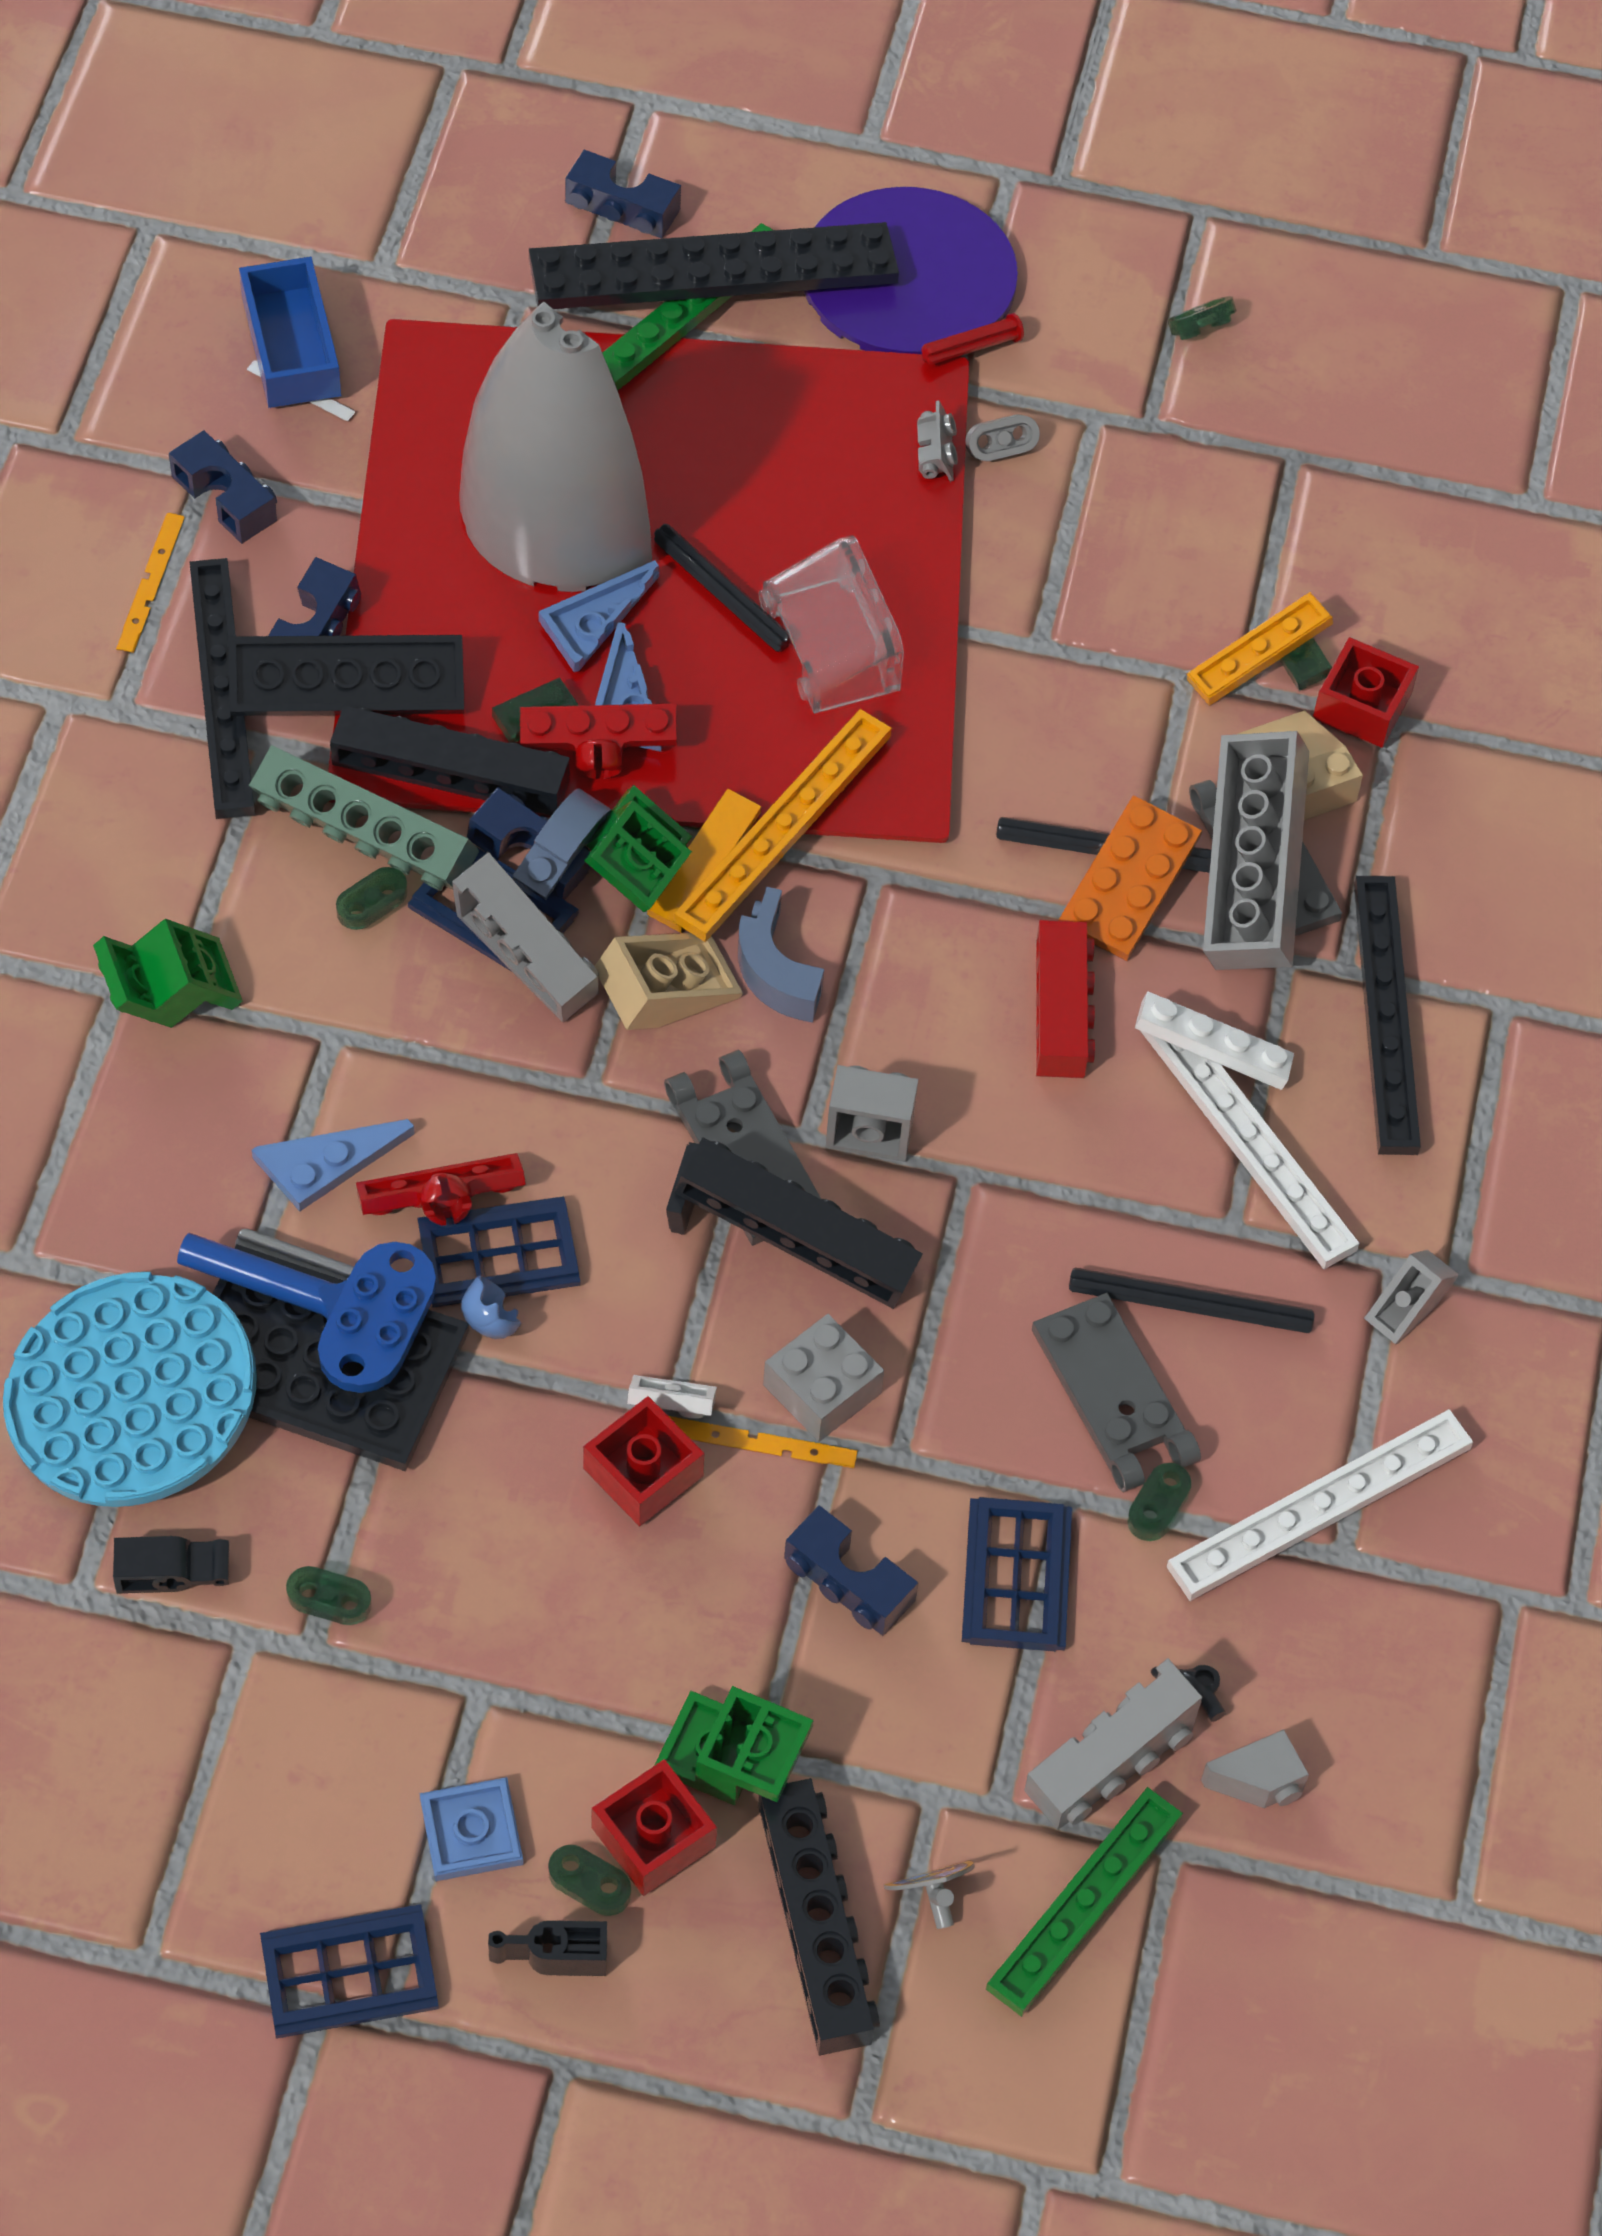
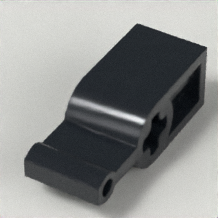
(168, 1564)
(576, 1950)

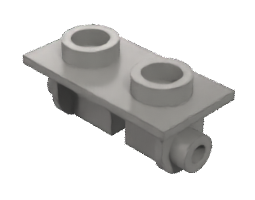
(936, 430)

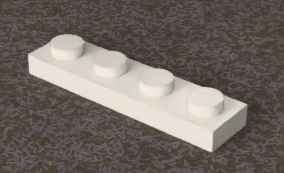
(1214, 1040)

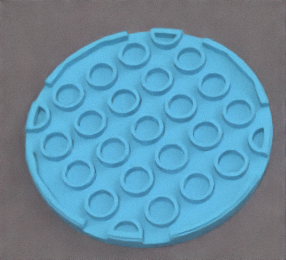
(130, 1389)

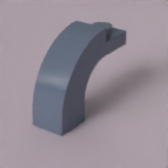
(560, 842)
(771, 976)

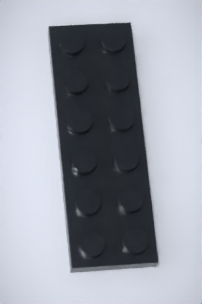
(355, 671)

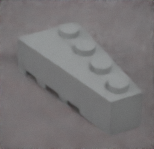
(523, 938)
(1115, 1748)

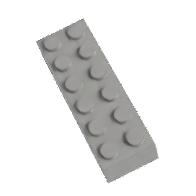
(1256, 851)

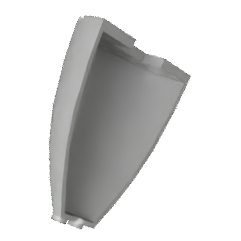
(553, 463)

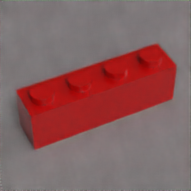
(1063, 999)

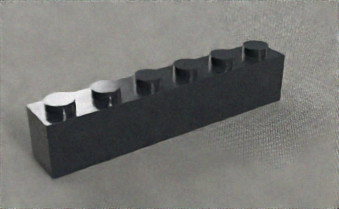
(448, 759)
(798, 1222)

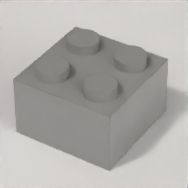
(871, 1112)
(823, 1377)

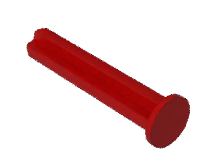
(974, 340)

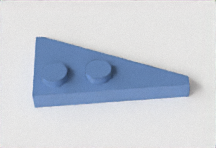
(588, 618)
(623, 677)
(317, 1164)

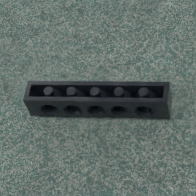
(832, 2025)

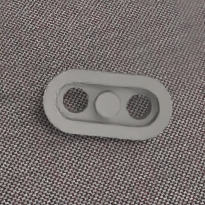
(1001, 439)

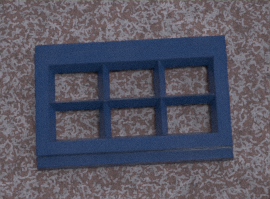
(447, 919)
(500, 1217)
(1056, 1574)
(356, 2010)

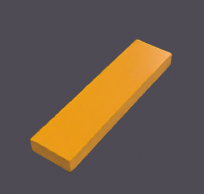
(1259, 648)
(716, 838)

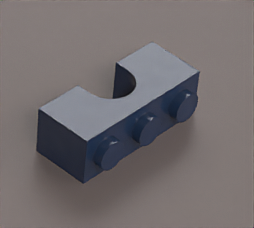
(646, 207)
(206, 465)
(330, 594)
(508, 823)
(872, 1596)

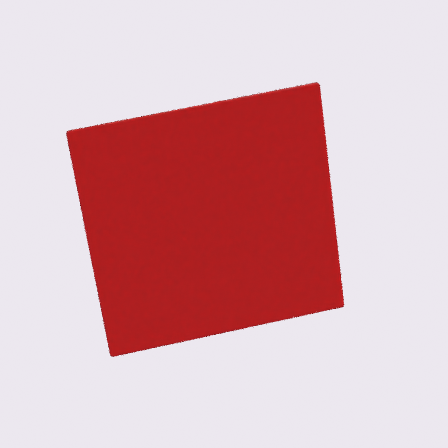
(756, 467)

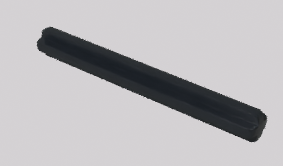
(722, 587)

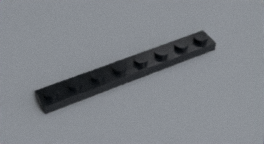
(224, 732)
(1386, 1016)

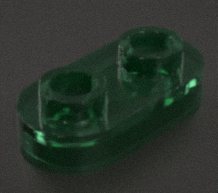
(1213, 312)
(369, 899)
(1161, 1499)
(331, 1594)
(586, 1881)

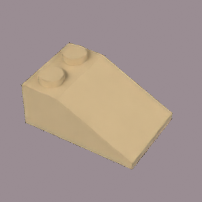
(1332, 772)
(664, 978)

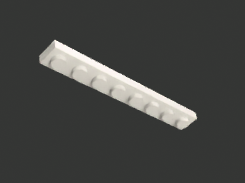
(1260, 1153)
(1319, 1505)

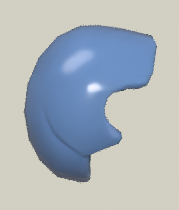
(485, 1312)

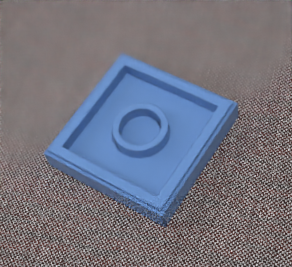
(471, 1829)

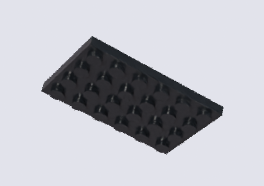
(302, 1400)

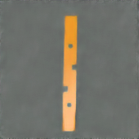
(148, 587)
(766, 1443)

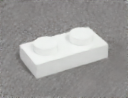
(687, 1398)

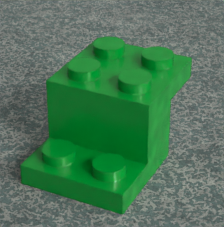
(638, 848)
(167, 973)
(735, 1745)

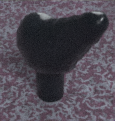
(1206, 1682)

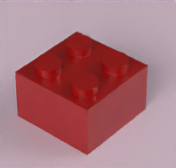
(1365, 692)
(643, 1460)
(653, 1827)

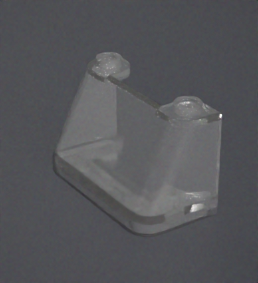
(837, 626)

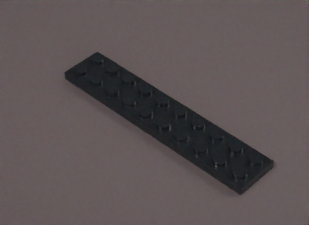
(713, 266)

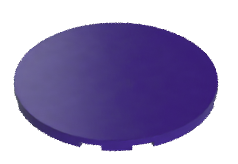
(950, 265)

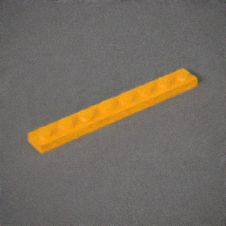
(782, 825)

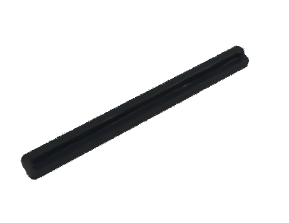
(1076, 840)
(1192, 1300)

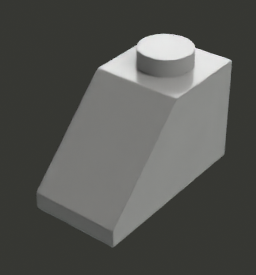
(1411, 1295)
(1259, 1772)

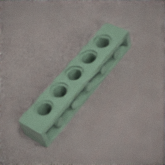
(283, 771)

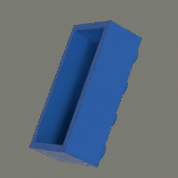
(290, 332)

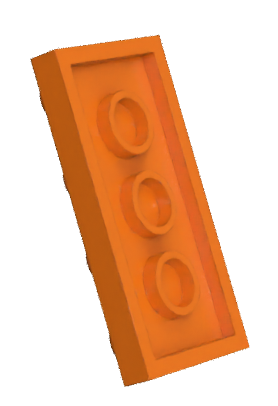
(1131, 876)

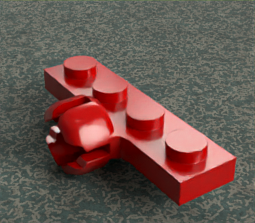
(598, 731)
(441, 1190)

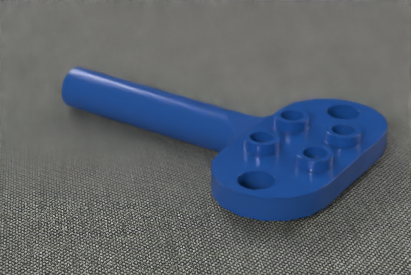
(367, 1315)

